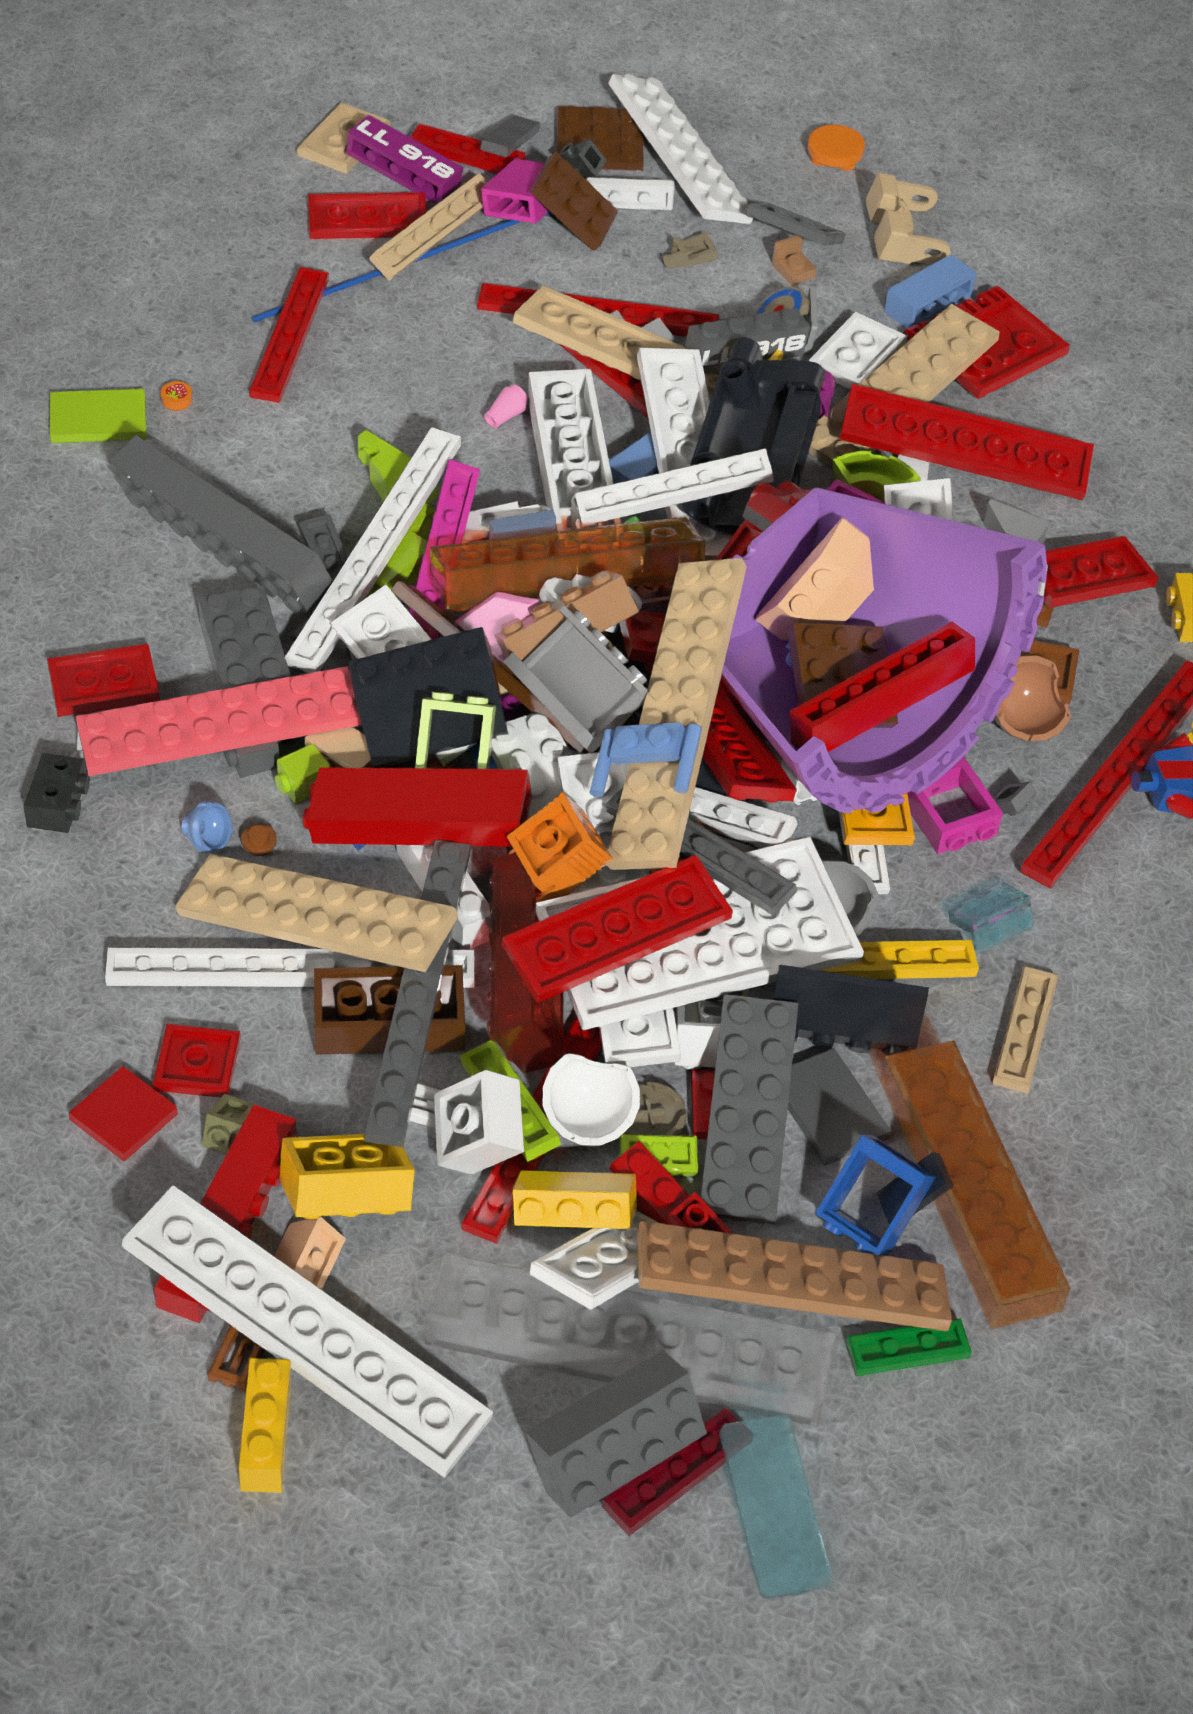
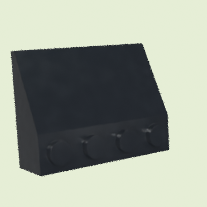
(395, 682)
(853, 1009)

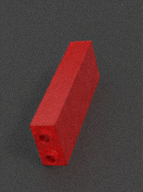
(417, 806)

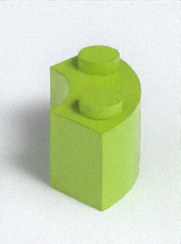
(871, 472)

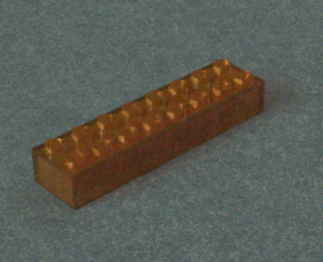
(520, 565)
(987, 1208)

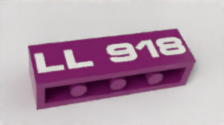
(403, 159)

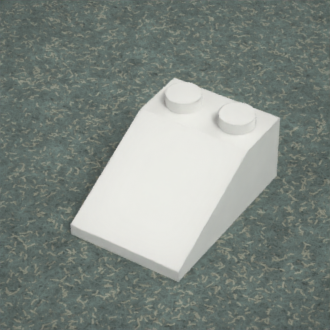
(699, 1031)

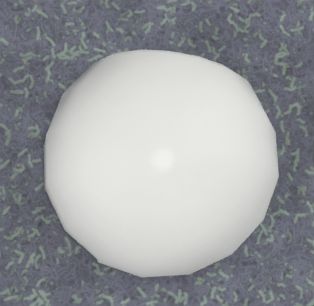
(590, 1100)

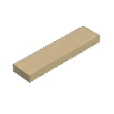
(1025, 1029)

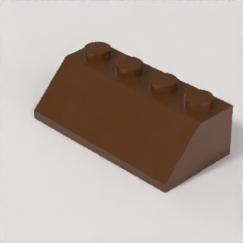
(358, 1006)

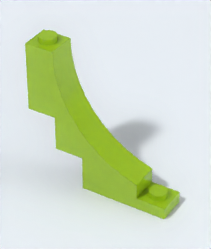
(385, 469)

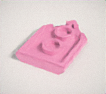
(496, 612)

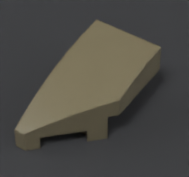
(691, 251)

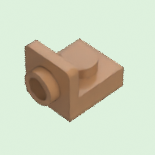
(791, 261)

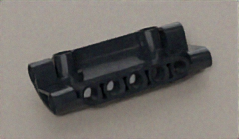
(755, 409)

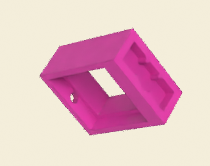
(963, 831)

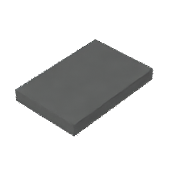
(795, 223)
(832, 1106)

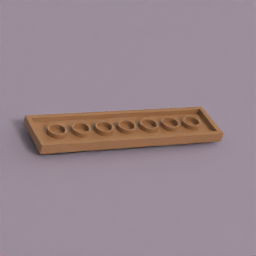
(792, 1276)

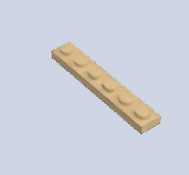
(430, 228)

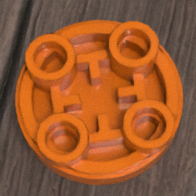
(836, 146)

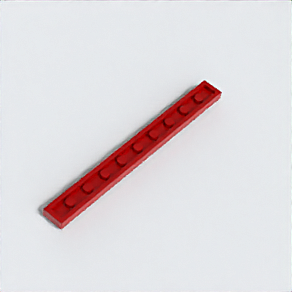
(1111, 781)

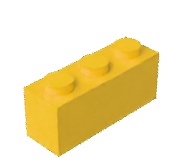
(575, 1199)
(265, 1425)

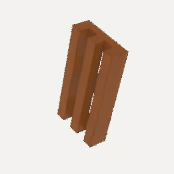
(231, 1378)

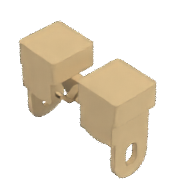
(890, 205)

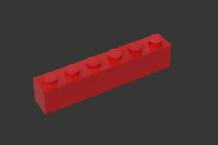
(885, 688)
(237, 1192)

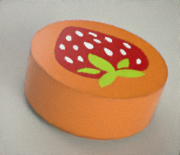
(176, 395)

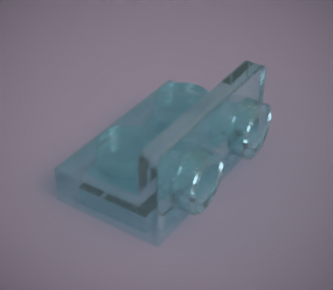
(993, 916)

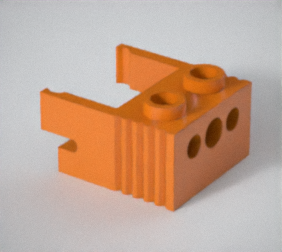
(559, 848)

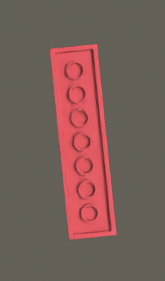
(218, 720)

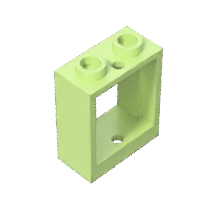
(445, 702)

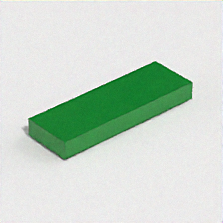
(907, 1348)

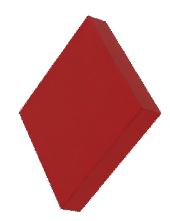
(197, 1060)
(123, 1113)

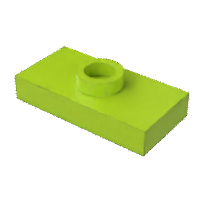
(674, 1153)

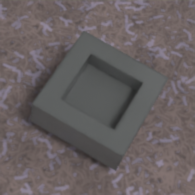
(1014, 797)

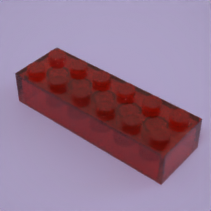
(522, 1027)

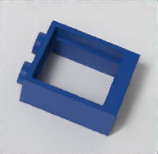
(894, 1161)

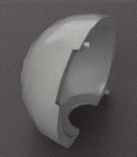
(854, 891)

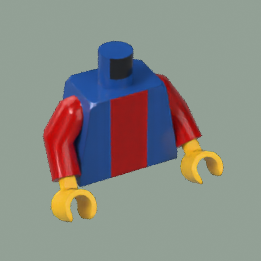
(1169, 777)

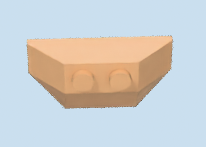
(826, 585)

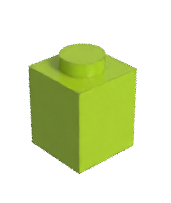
(298, 771)

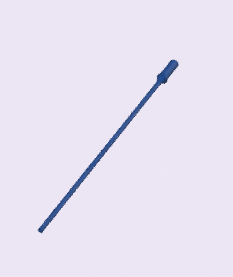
(377, 273)

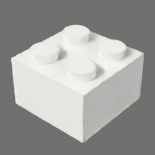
(478, 1122)

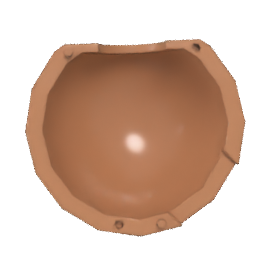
(1033, 705)

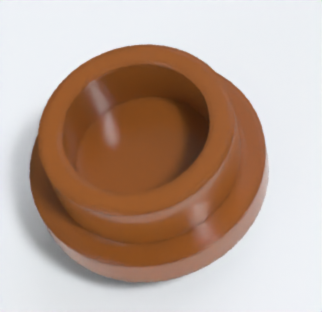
(259, 839)

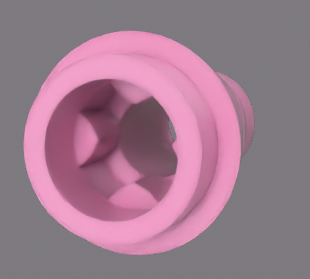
(508, 404)

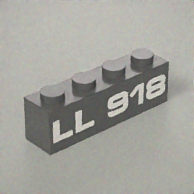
(773, 331)

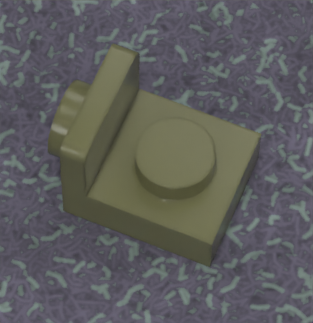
(224, 1122)

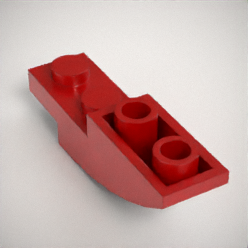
(661, 1195)

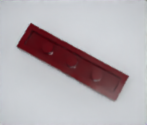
(669, 1480)

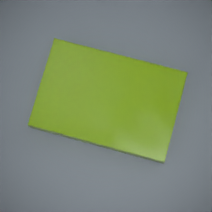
(97, 415)

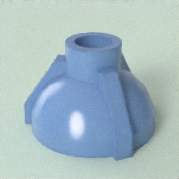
(208, 827)

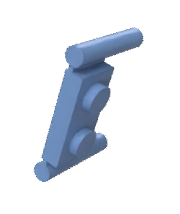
(645, 745)

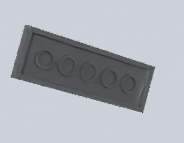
(749, 1108)

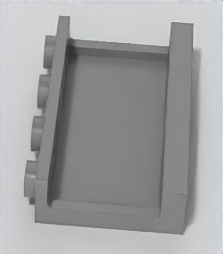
(581, 680)

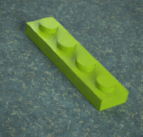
(537, 1130)

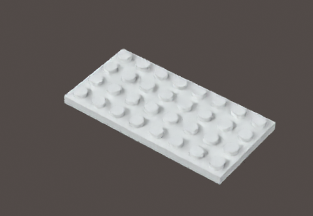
(728, 957)

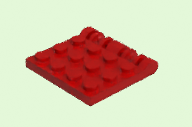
(1021, 348)

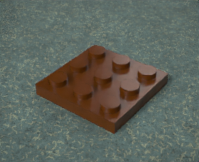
(609, 129)
(831, 654)

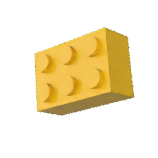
(345, 1176)

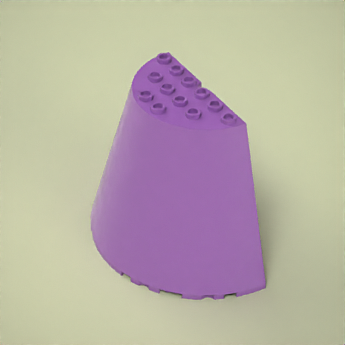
(922, 579)

